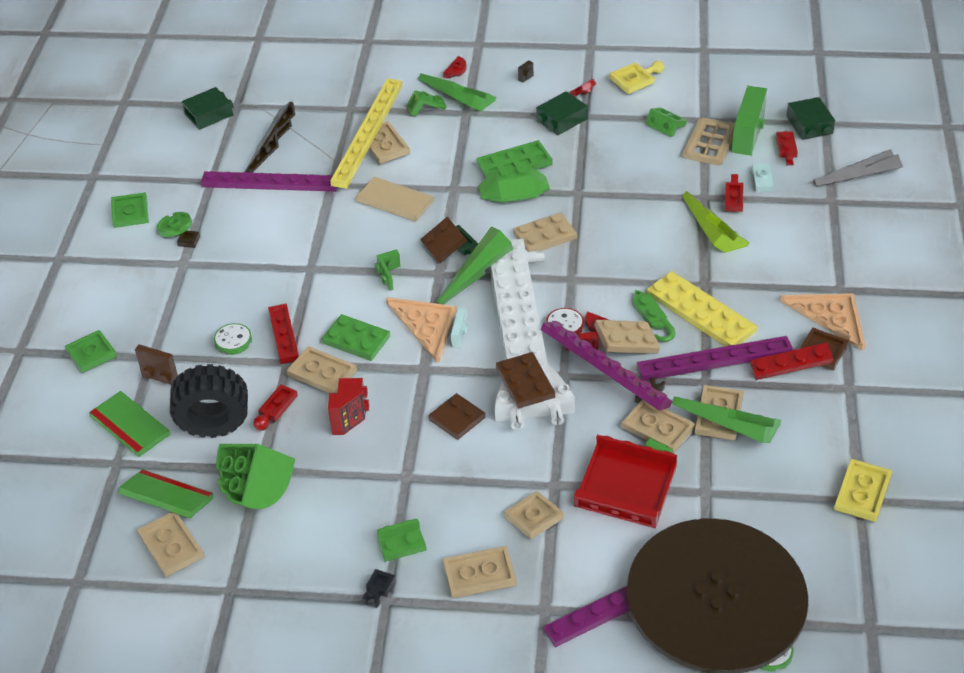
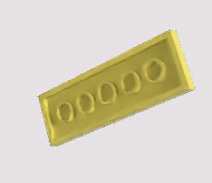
(701, 310)

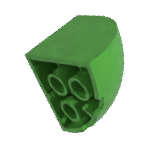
(253, 474)

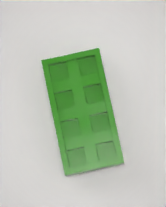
(526, 154)

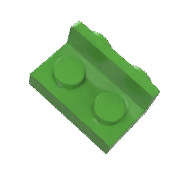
(665, 121)
(401, 540)

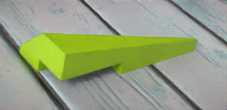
(715, 228)

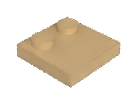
(534, 515)

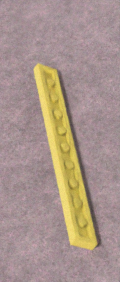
(366, 133)

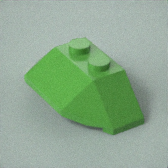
(513, 184)

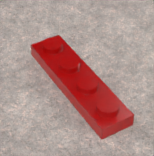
(283, 333)
(791, 361)

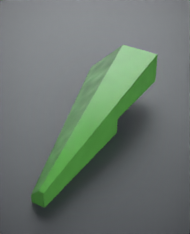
(487, 252)

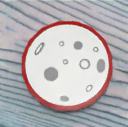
(569, 318)

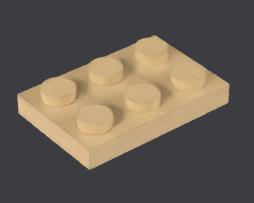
(388, 144)
(545, 232)
(627, 336)
(320, 370)
(721, 397)
(660, 425)
(170, 543)
(479, 572)

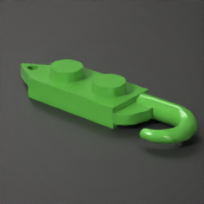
(653, 315)

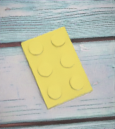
(863, 490)

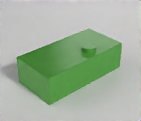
(749, 120)

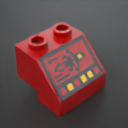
(348, 405)

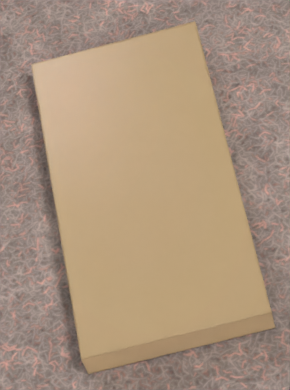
(395, 198)

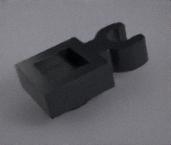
(378, 585)

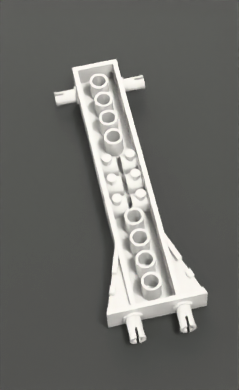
(522, 335)

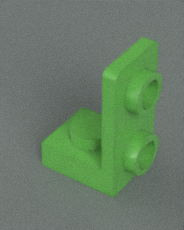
(419, 98)
(386, 262)

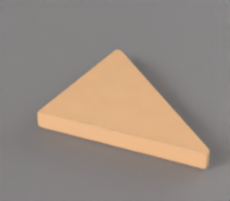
(832, 311)
(426, 321)

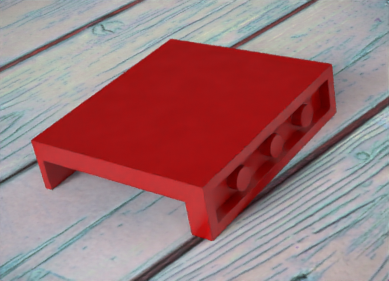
(626, 481)

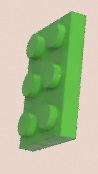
(356, 337)

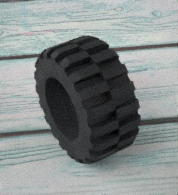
(208, 384)

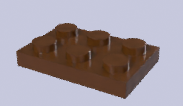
(525, 380)

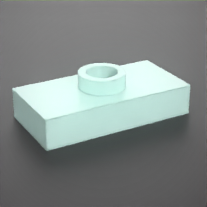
(762, 178)
(459, 328)

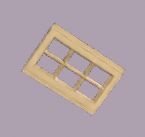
(699, 131)

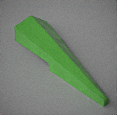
(473, 98)
(745, 423)

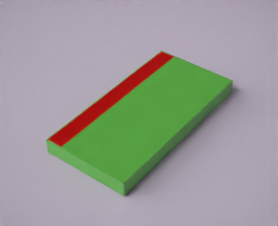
(129, 423)
(166, 493)

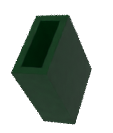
(207, 108)
(562, 113)
(810, 118)

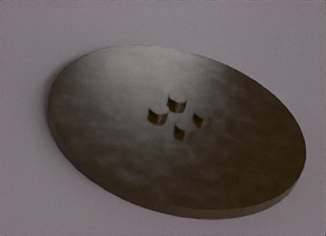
(717, 596)

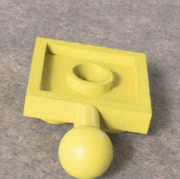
(635, 77)

